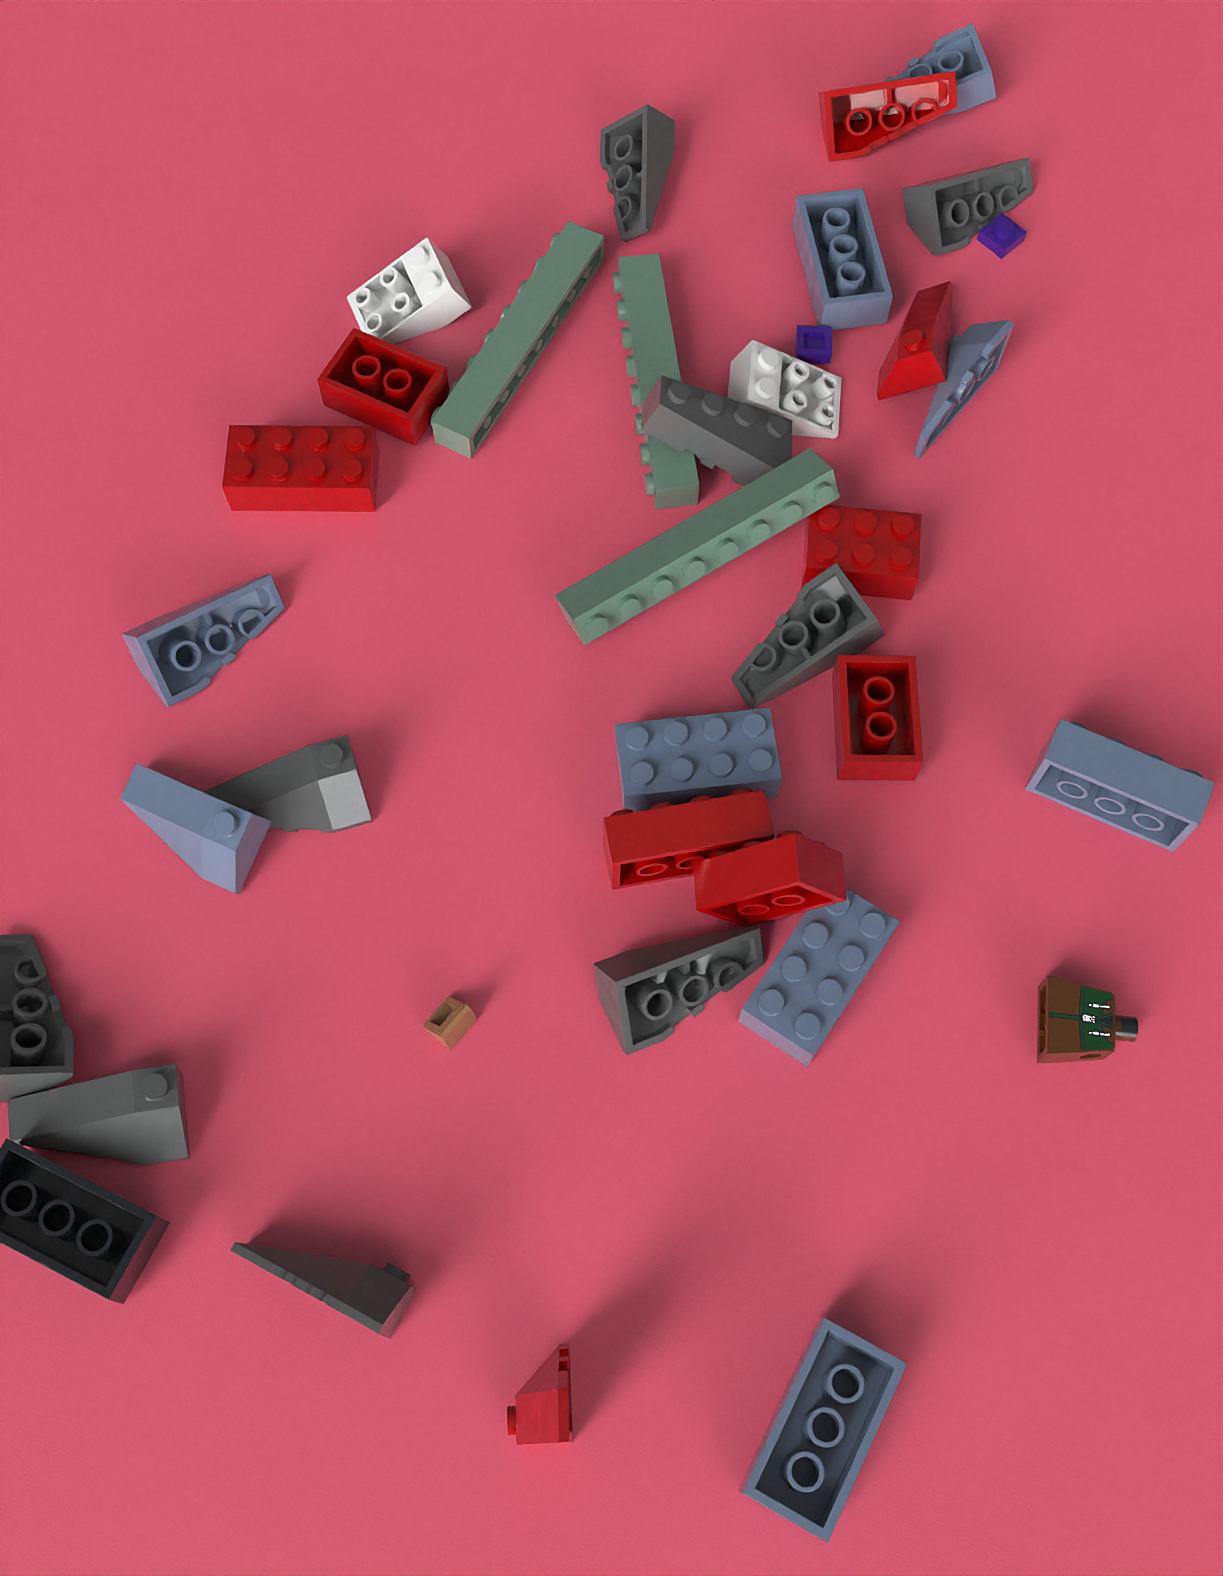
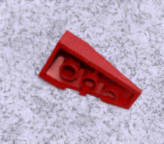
(873, 114)
(921, 345)
(544, 1403)

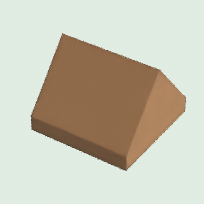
(450, 1022)

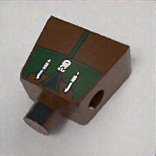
(1078, 1022)

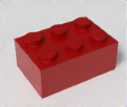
(383, 386)
(869, 545)
(877, 717)
(769, 880)

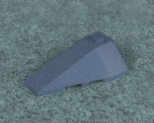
(964, 55)
(970, 364)
(194, 642)
(200, 828)

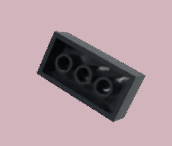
(74, 1224)

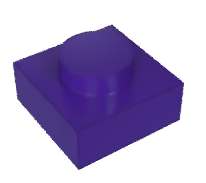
(1001, 235)
(813, 344)

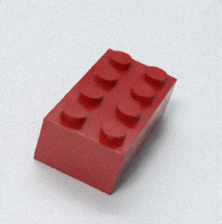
(301, 468)
(671, 837)

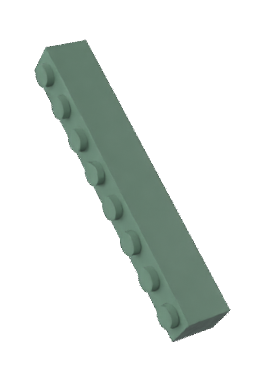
(517, 340)
(652, 353)
(698, 546)

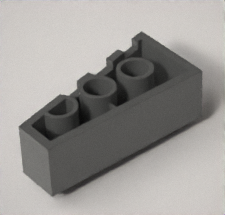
(717, 429)

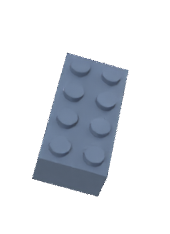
(841, 259)
(696, 757)
(1120, 785)
(817, 975)
(823, 1428)

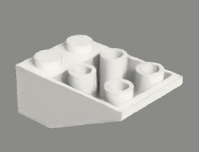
(410, 296)
(788, 389)

